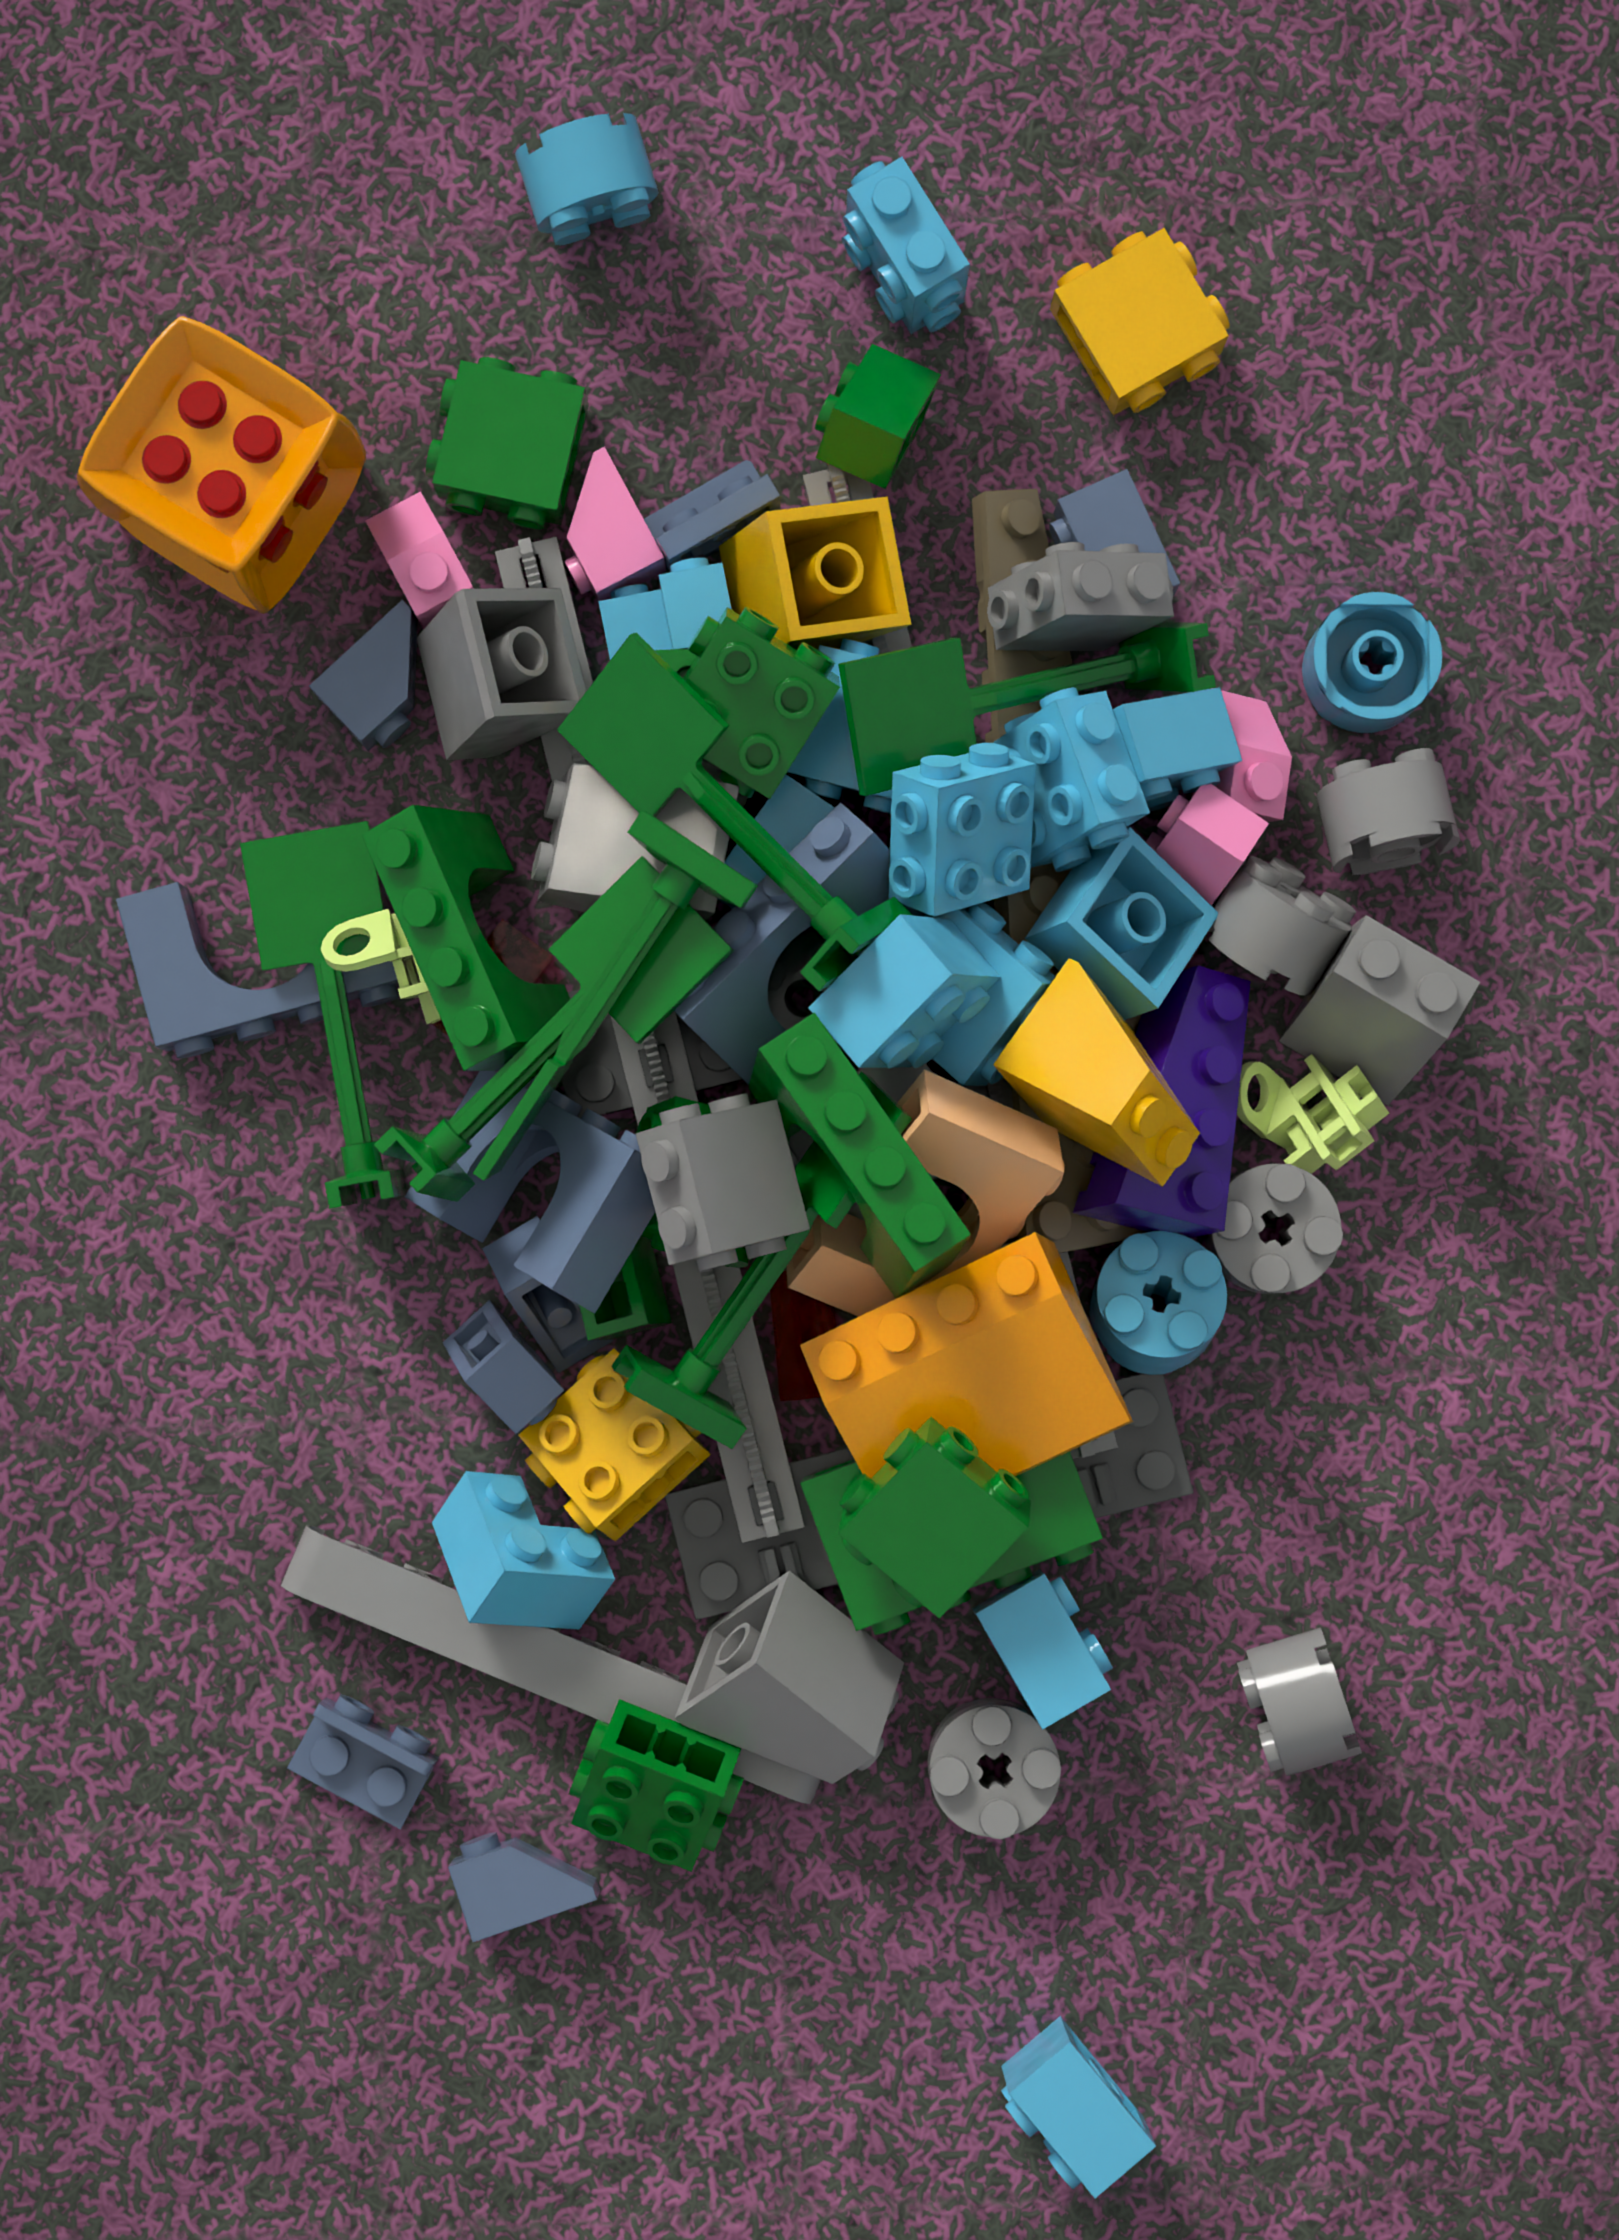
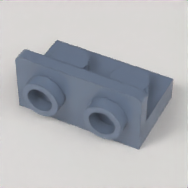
(712, 513)
(363, 1760)

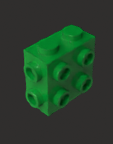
(508, 442)
(764, 694)
(933, 1516)
(655, 1786)

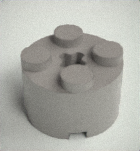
(1387, 812)
(1278, 924)
(1309, 1234)
(1300, 1702)
(993, 1805)

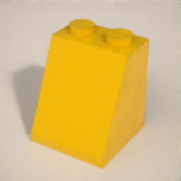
(820, 572)
(1095, 1080)

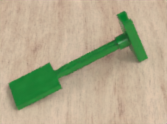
(921, 705)
(649, 740)
(684, 872)
(297, 895)
(667, 976)
(685, 1389)

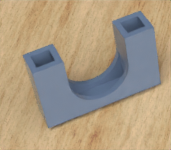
(732, 1002)
(193, 1004)
(594, 1212)

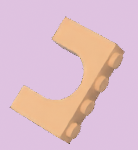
(961, 1137)

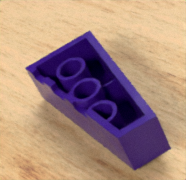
(1199, 1052)

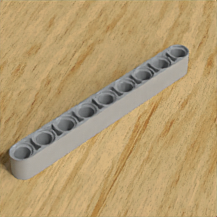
(533, 1658)

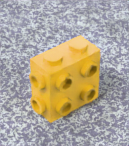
(1140, 320)
(610, 1450)

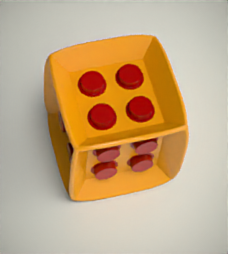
(222, 463)

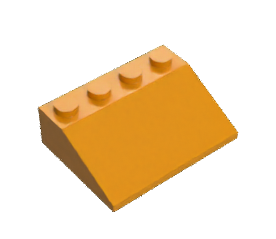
(977, 1350)

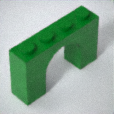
(429, 870)
(906, 1215)
(1059, 1527)

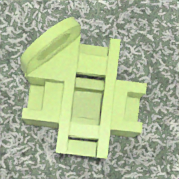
(385, 945)
(1290, 1124)

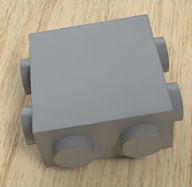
(1080, 599)
(722, 1181)

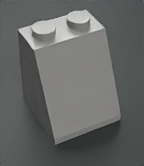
(500, 669)
(592, 844)
(1380, 1008)
(793, 1683)

